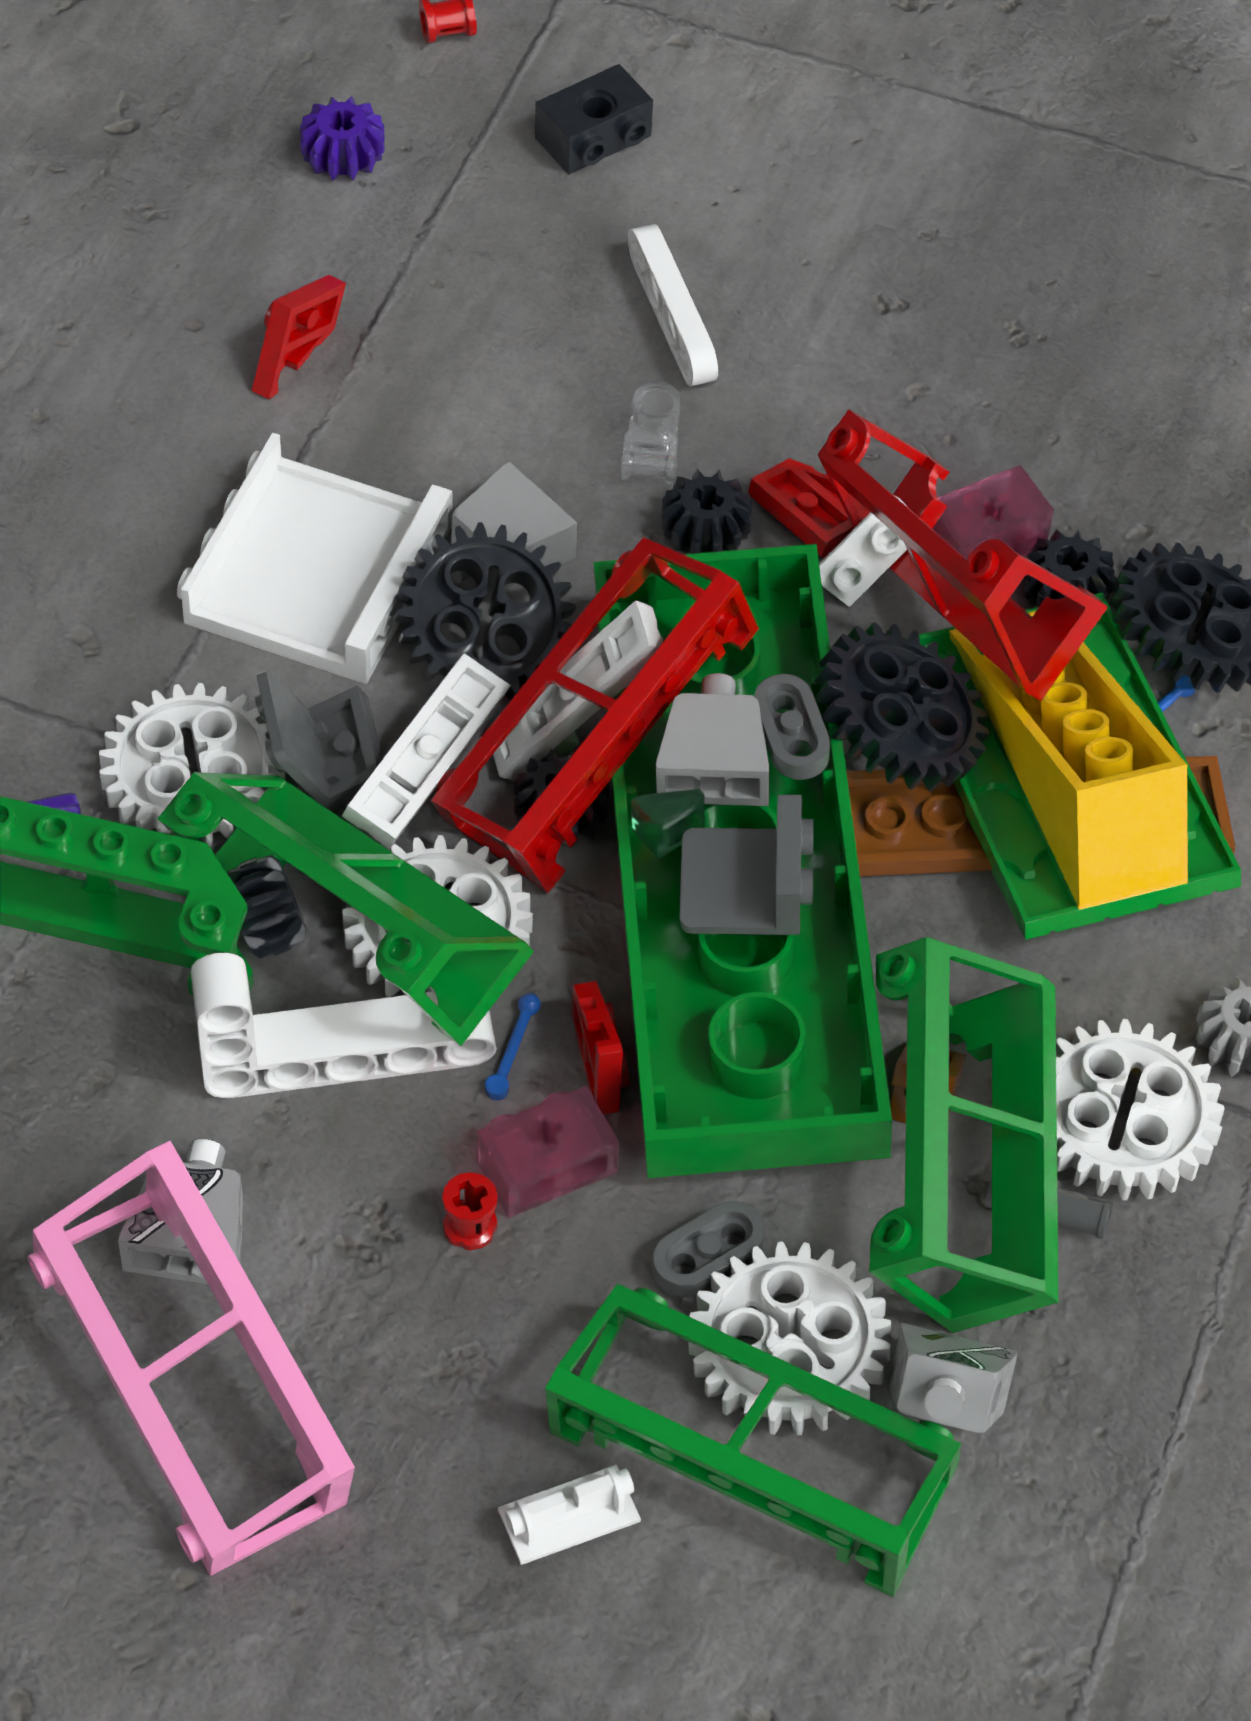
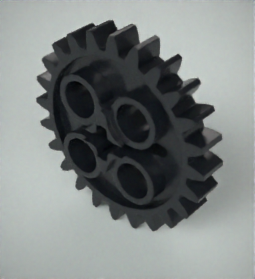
(1160, 600)
(437, 601)
(902, 706)

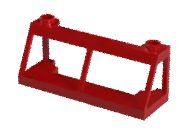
(969, 591)
(714, 619)

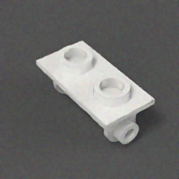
(860, 559)
(570, 1513)

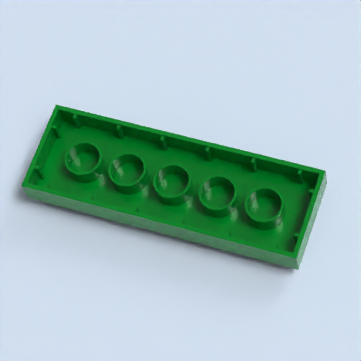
(752, 1040)

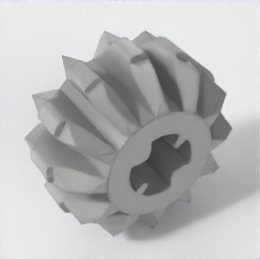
(1226, 1026)

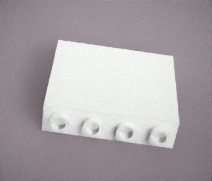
(310, 564)

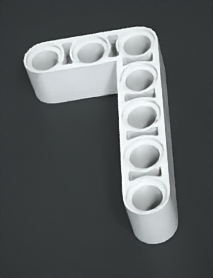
(315, 1044)

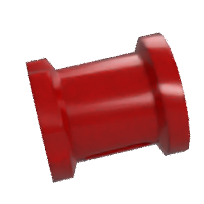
(446, 18)
(475, 1208)

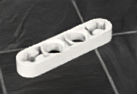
(672, 305)

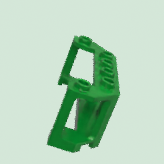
(97, 909)

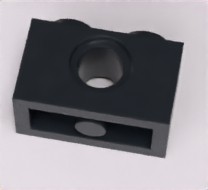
(593, 119)

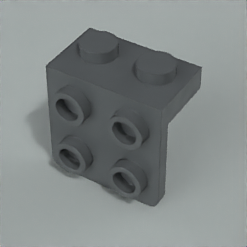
(322, 747)
(747, 876)

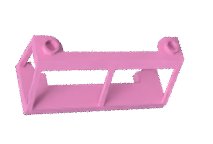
(183, 1209)

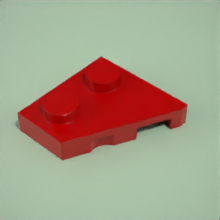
(295, 328)
(805, 503)
(599, 1046)

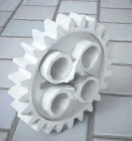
(150, 758)
(473, 882)
(1180, 1124)
(793, 1331)

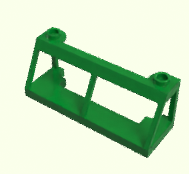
(430, 932)
(1020, 1036)
(583, 1407)

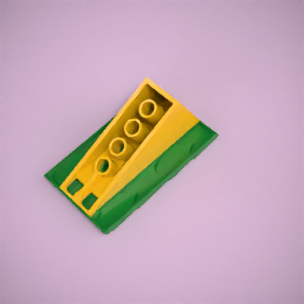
(1085, 791)

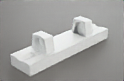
(604, 664)
(426, 751)

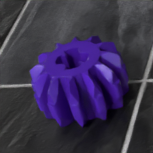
(342, 138)

